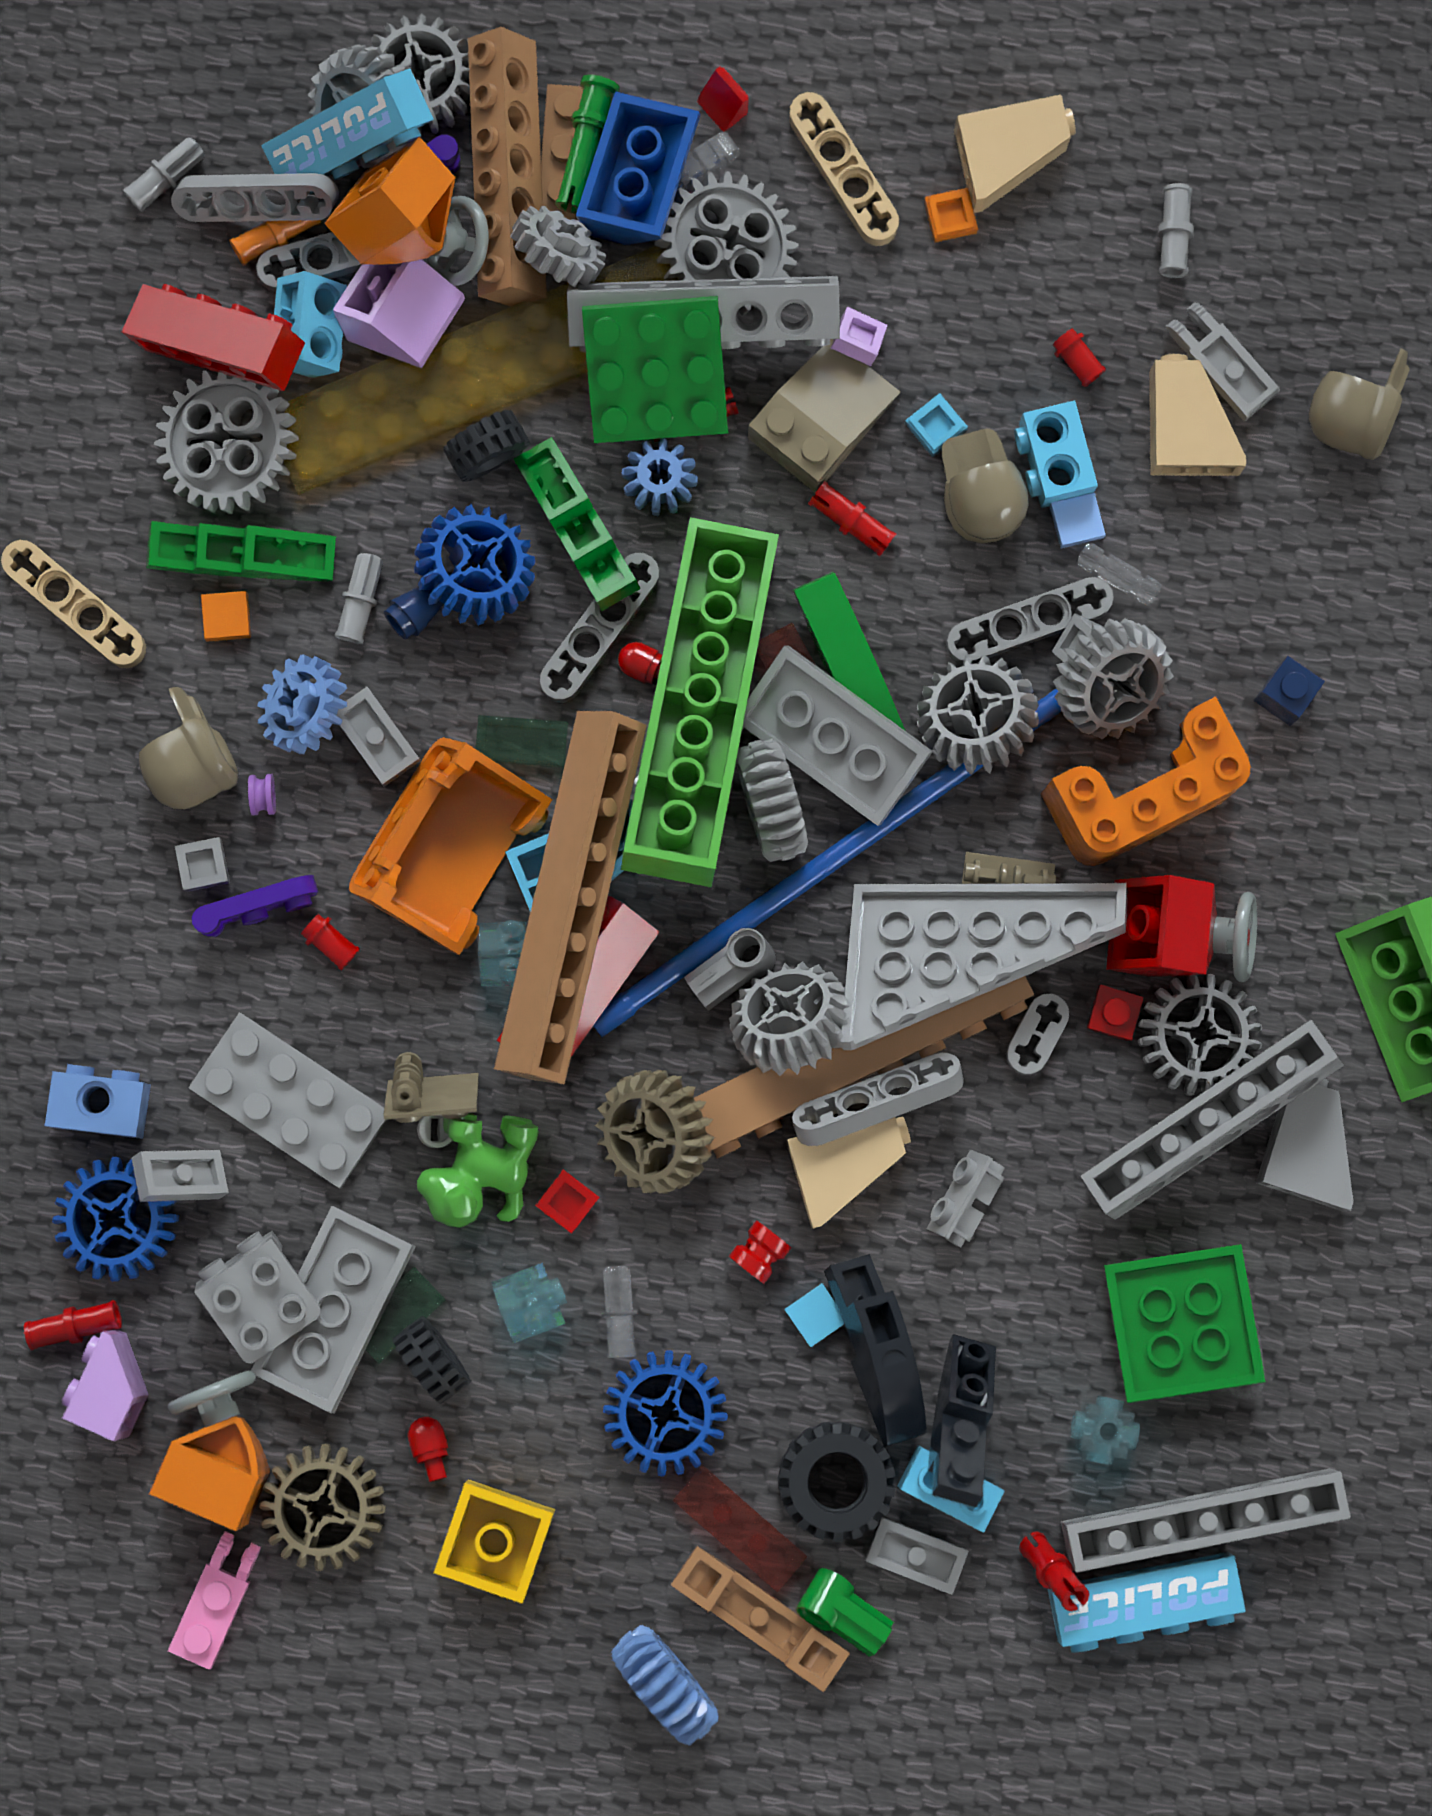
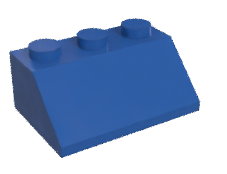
(636, 169)

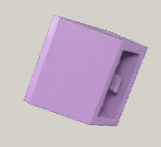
(398, 309)
(109, 1390)

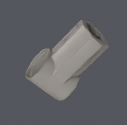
(726, 970)

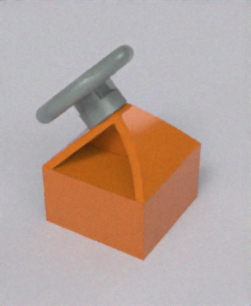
(408, 214)
(218, 1467)

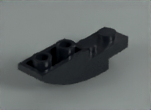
(883, 1350)
(961, 1421)

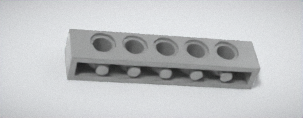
(770, 295)
(1212, 1120)
(1205, 1519)

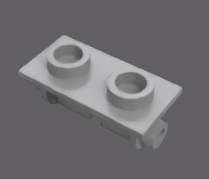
(973, 1179)

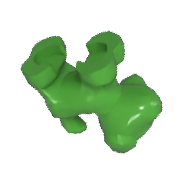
(456, 1191)

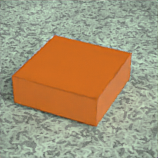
(951, 215)
(226, 616)

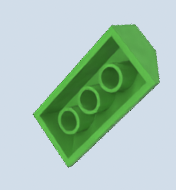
(1394, 980)

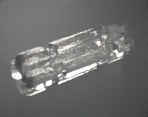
(1119, 574)

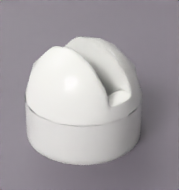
(424, 1132)

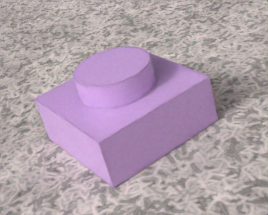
(859, 336)

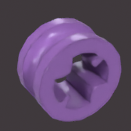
(262, 794)

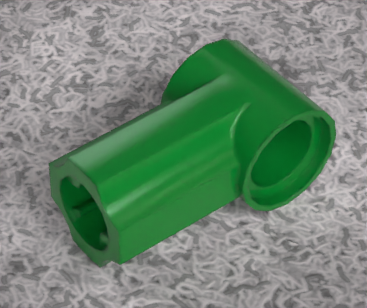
(834, 1607)

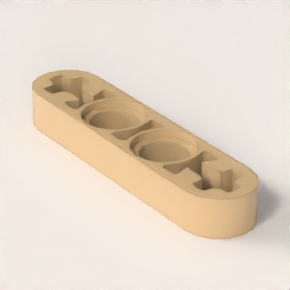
(847, 167)
(72, 606)

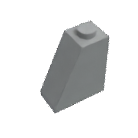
(1309, 1150)

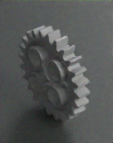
(734, 207)
(224, 479)

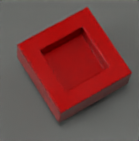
(1114, 1013)
(567, 1201)

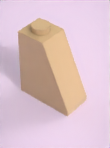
(1010, 145)
(1189, 423)
(844, 1167)

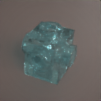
(500, 951)
(530, 1302)
(1087, 1425)

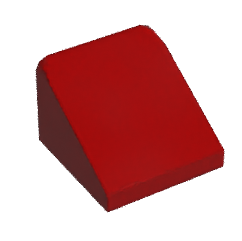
(723, 99)

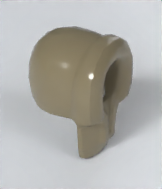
(1358, 413)
(982, 488)
(189, 761)

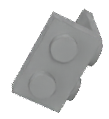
(256, 1297)

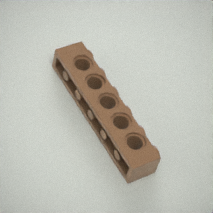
(505, 157)

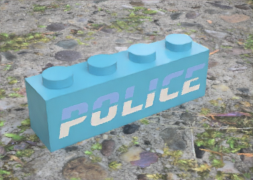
(352, 129)
(1151, 1599)

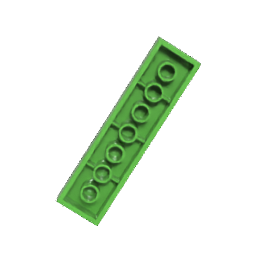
(699, 703)

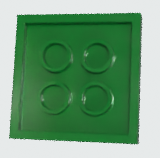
(655, 369)
(1184, 1324)

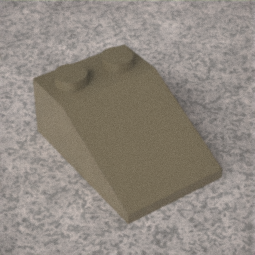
(821, 415)

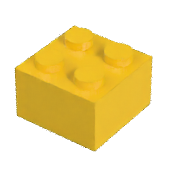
(494, 1541)

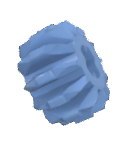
(641, 477)

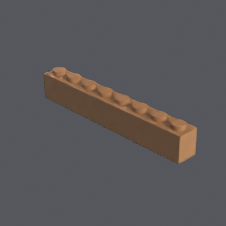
(570, 896)
(760, 1099)

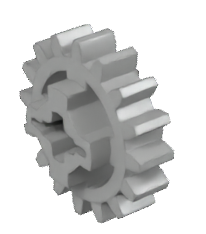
(558, 246)

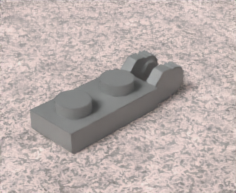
(1226, 363)

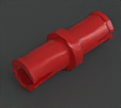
(852, 518)
(72, 1325)
(1054, 1571)

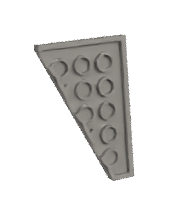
(947, 943)

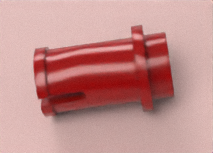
(1078, 356)
(329, 941)

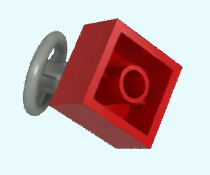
(1177, 929)

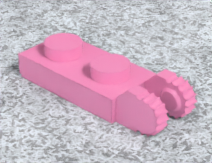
(213, 1606)

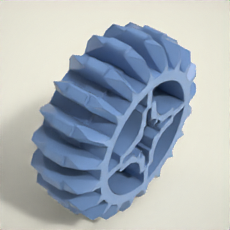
(664, 1685)

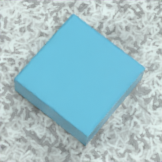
(935, 424)
(815, 1315)

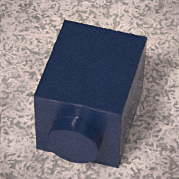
(1289, 691)

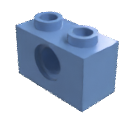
(70, 1108)

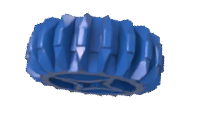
(456, 537)
(102, 1235)
(699, 1426)

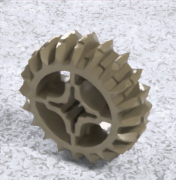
(665, 1119)
(308, 1545)

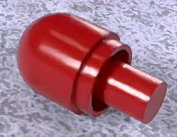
(640, 662)
(429, 1446)

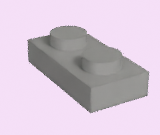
(376, 737)
(179, 1175)
(916, 1555)

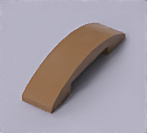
(760, 1618)

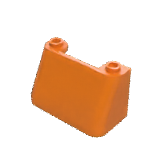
(447, 842)

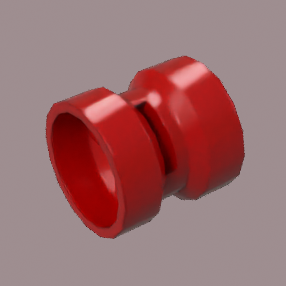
(760, 1251)

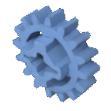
(302, 704)

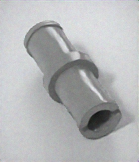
(1175, 230)

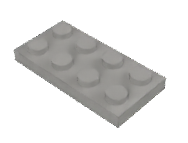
(834, 735)
(289, 1100)
(352, 1279)

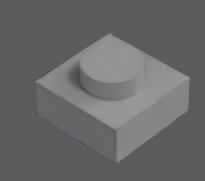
(202, 864)

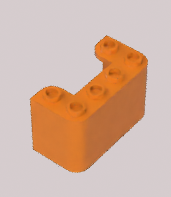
(1207, 773)

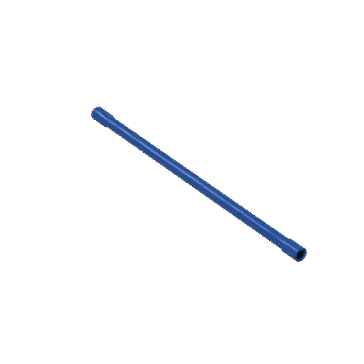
(628, 1002)

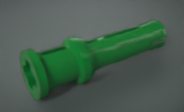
(588, 126)

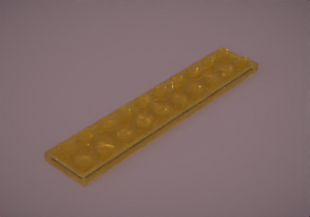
(461, 381)

